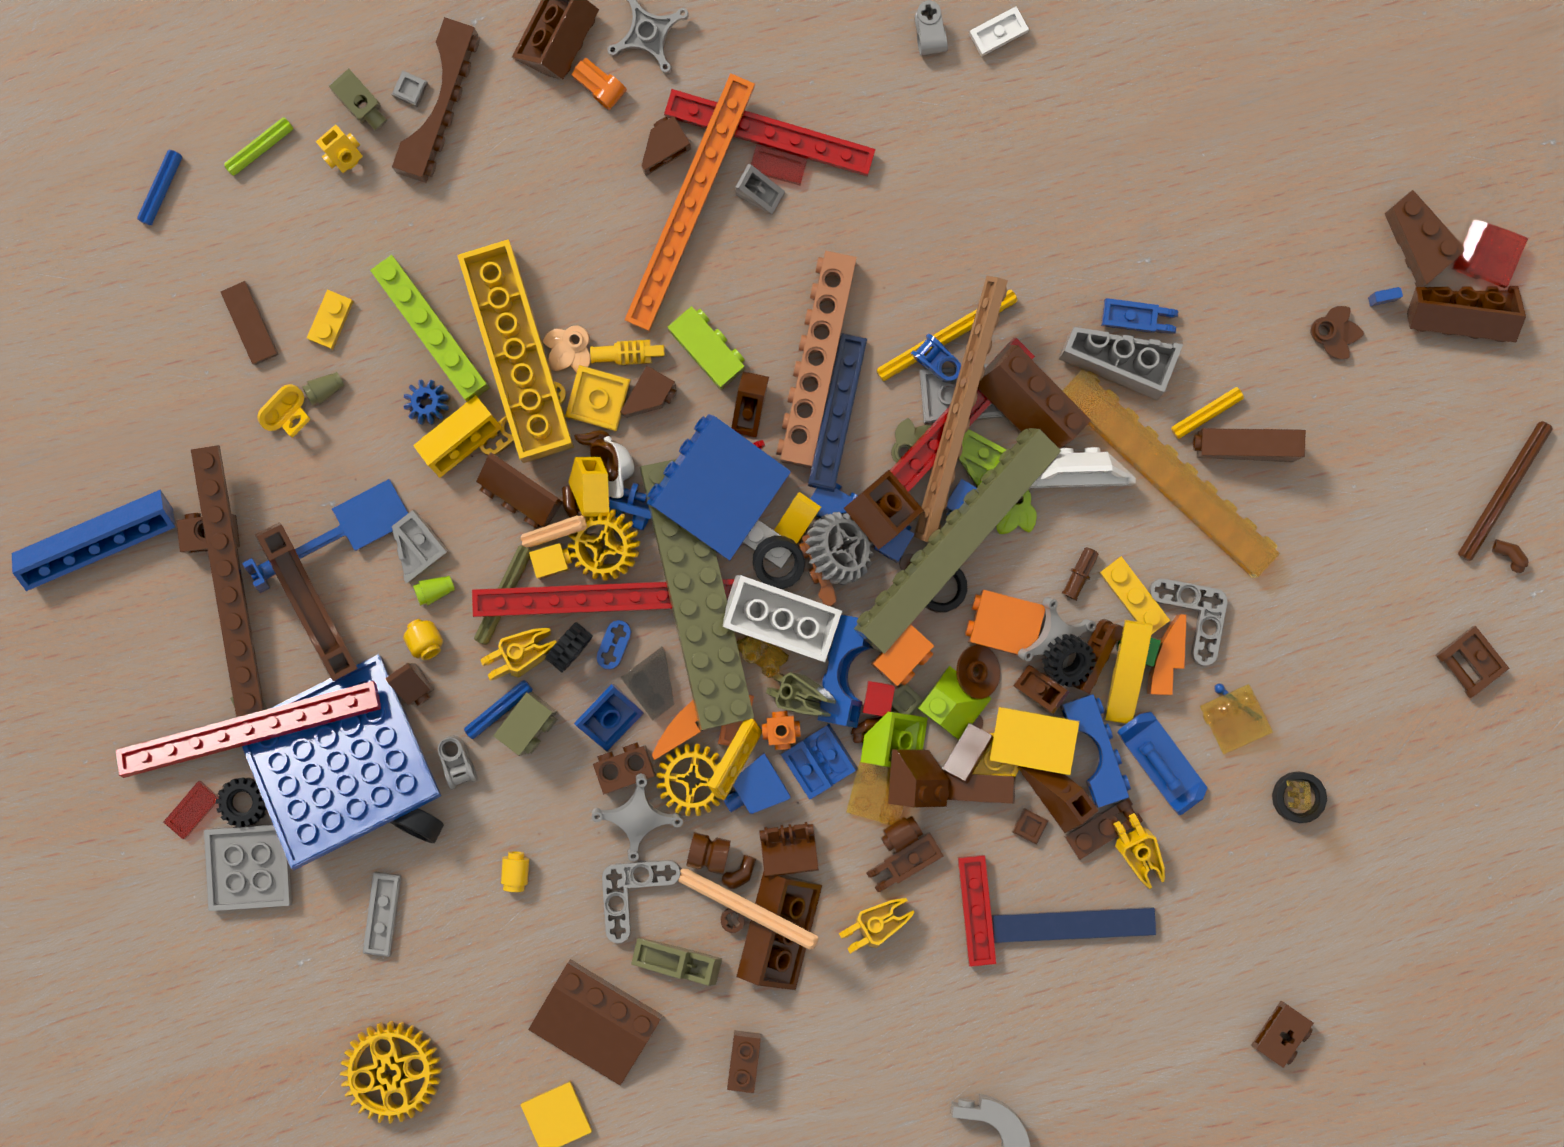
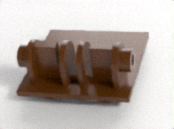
(788, 849)

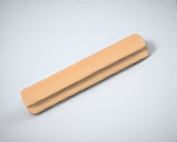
(553, 531)

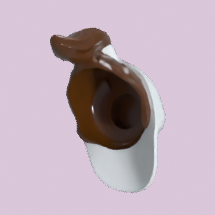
(614, 457)

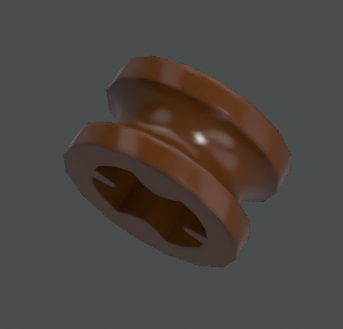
(724, 921)

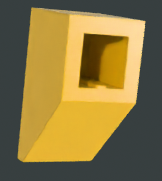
(590, 486)

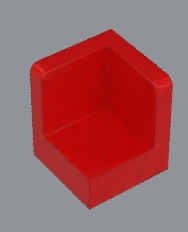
(878, 698)

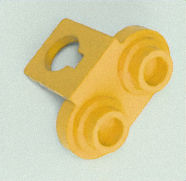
(283, 409)

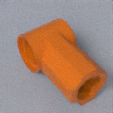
(604, 87)

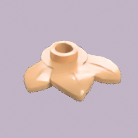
(566, 352)

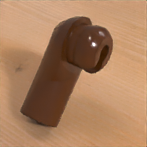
(569, 502)
(1514, 552)
(862, 729)
(741, 876)

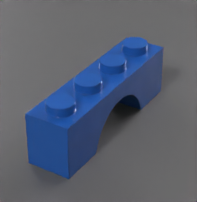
(837, 500)
(845, 648)
(1106, 783)

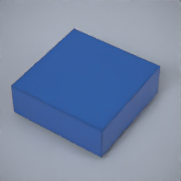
(1385, 296)

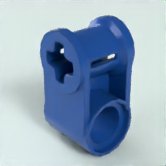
(935, 358)

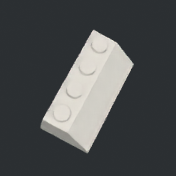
(781, 618)

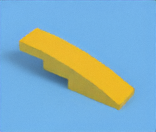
(1128, 671)

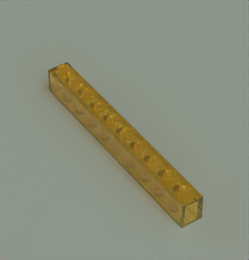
(1171, 476)

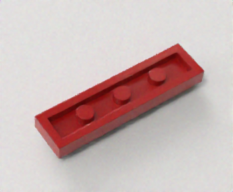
(976, 910)

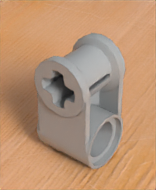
(930, 33)
(456, 764)

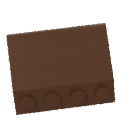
(595, 1022)

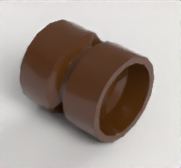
(708, 853)

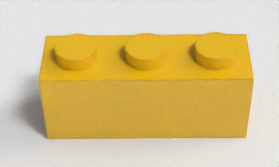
(457, 436)

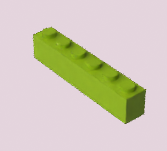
(429, 328)

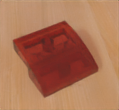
(1490, 253)

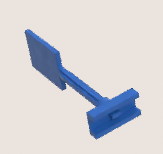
(360, 519)

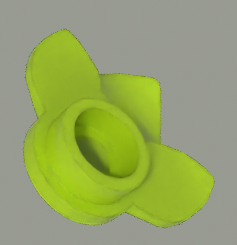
(1021, 515)

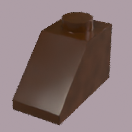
(664, 145)
(649, 393)
(749, 403)
(410, 684)

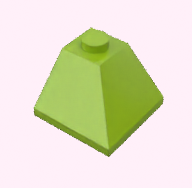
(950, 706)
(890, 733)

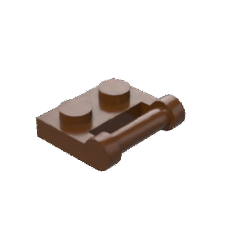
(1480, 657)

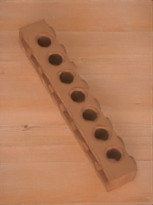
(831, 265)

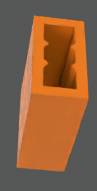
(1004, 622)

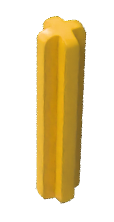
(1207, 412)

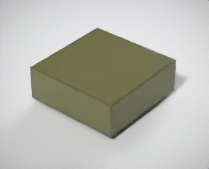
(905, 700)

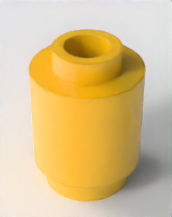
(514, 872)

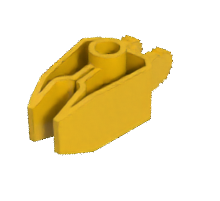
(519, 653)
(1140, 850)
(877, 924)

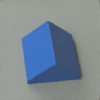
(609, 717)

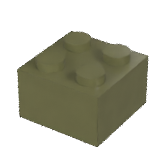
(525, 724)

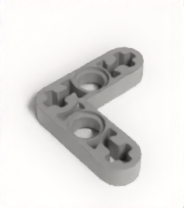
(1205, 613)
(629, 881)

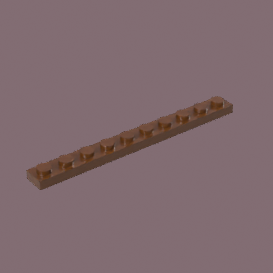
(227, 580)

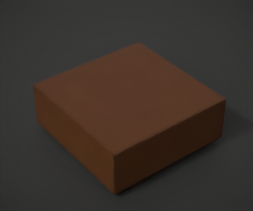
(1030, 826)

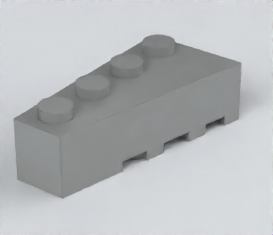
(1123, 359)

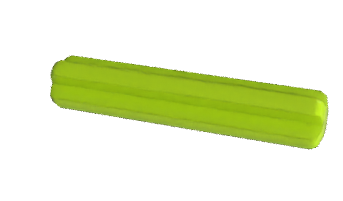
(258, 146)

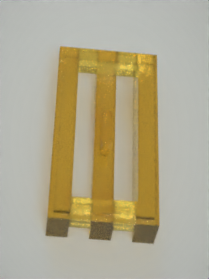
(1297, 795)

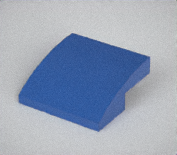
(819, 761)

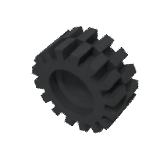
(569, 647)
(1058, 654)
(226, 806)

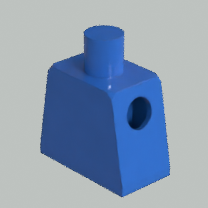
(757, 787)

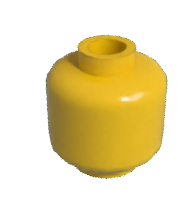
(423, 639)

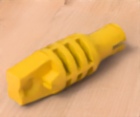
(627, 352)

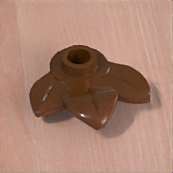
(1340, 332)

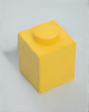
(550, 560)

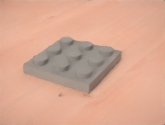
(246, 868)

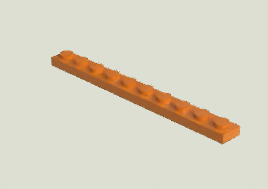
(690, 202)

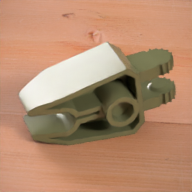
(800, 694)

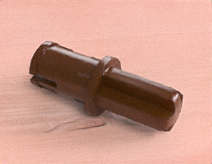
(1080, 573)

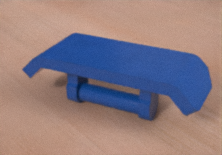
(1163, 762)

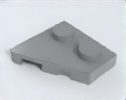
(416, 545)

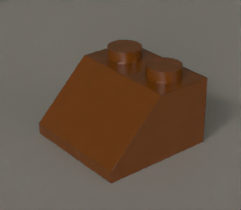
(883, 509)
(917, 779)

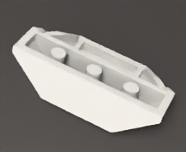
(1084, 470)

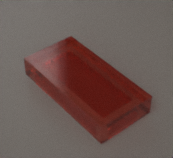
(779, 164)
(191, 810)

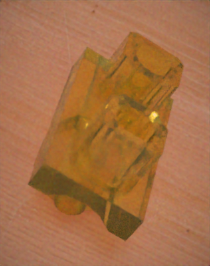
(763, 654)

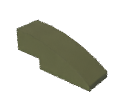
(676, 961)

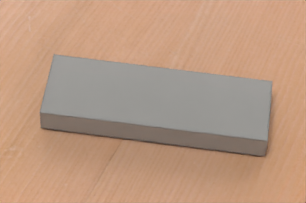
(382, 914)

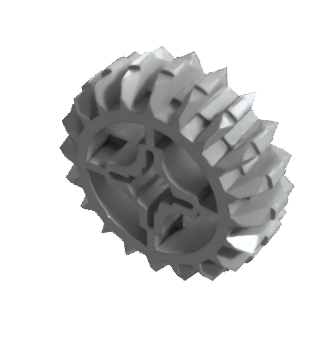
(847, 563)

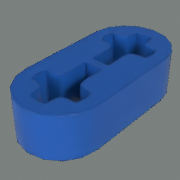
(607, 642)

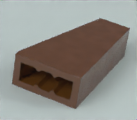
(1250, 444)

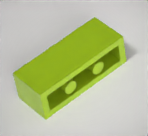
(707, 347)

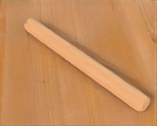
(748, 909)

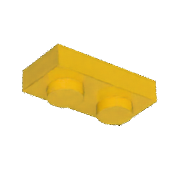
(330, 319)

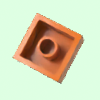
(903, 656)

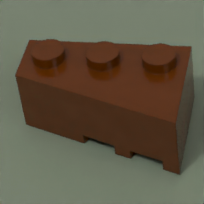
(1423, 238)

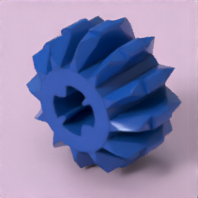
(422, 394)

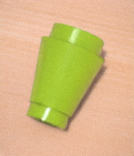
(433, 589)

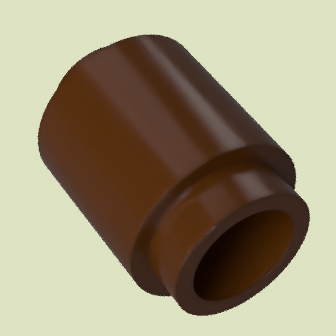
(901, 834)

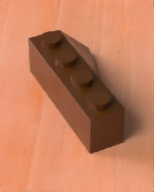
(1468, 312)

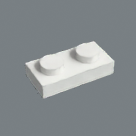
(998, 31)
(760, 532)

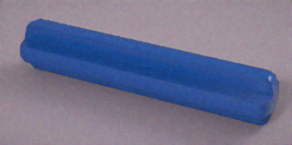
(159, 187)
(497, 710)

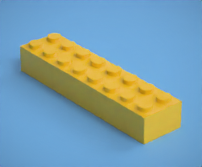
(515, 351)

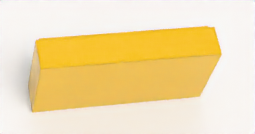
(797, 518)

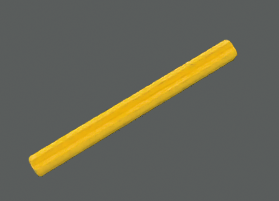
(944, 336)

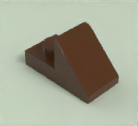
(1041, 689)

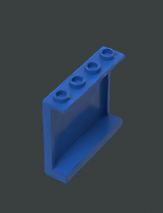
(718, 486)

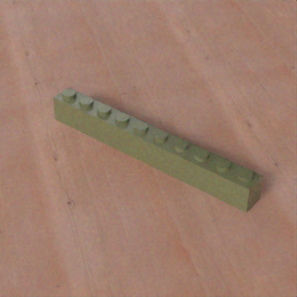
(956, 539)

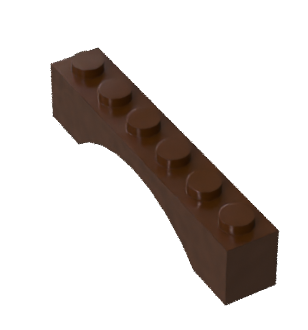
(418, 151)
(305, 601)

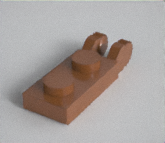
(826, 592)

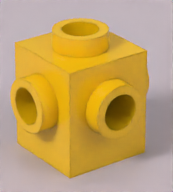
(339, 149)

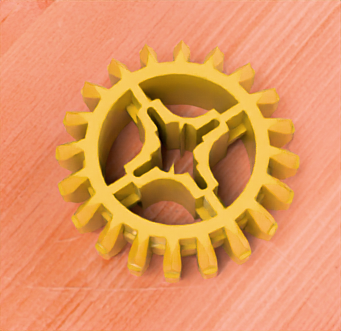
(592, 541)
(669, 776)

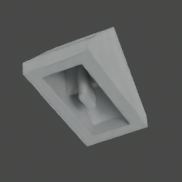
(758, 189)

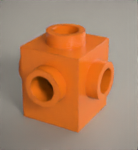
(777, 719)

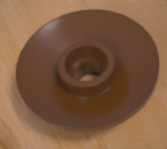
(978, 671)

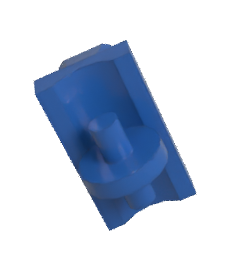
(632, 503)

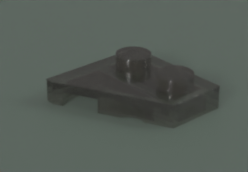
(651, 684)

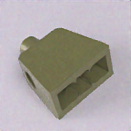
(351, 92)

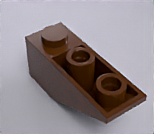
(1061, 796)

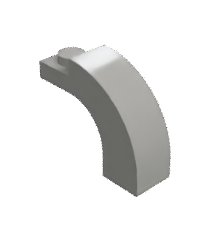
(995, 1113)

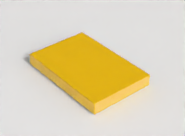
(1034, 740)

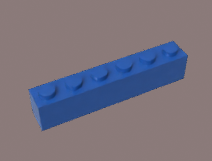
(92, 540)

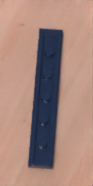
(837, 412)
(1074, 924)

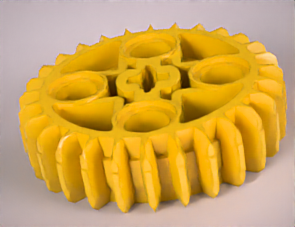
(386, 1083)

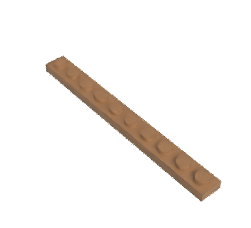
(963, 400)

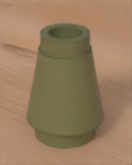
(322, 388)

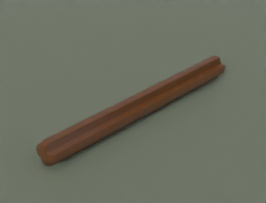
(1505, 491)

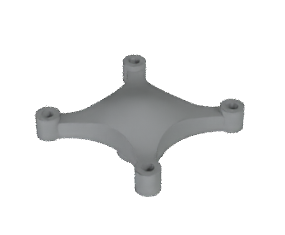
(648, 33)
(1054, 628)
(637, 817)

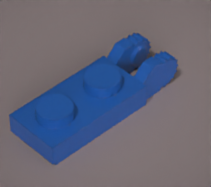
(1136, 316)

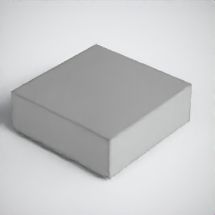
(409, 88)

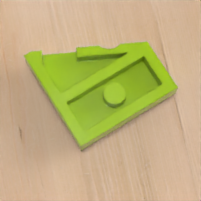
(979, 455)

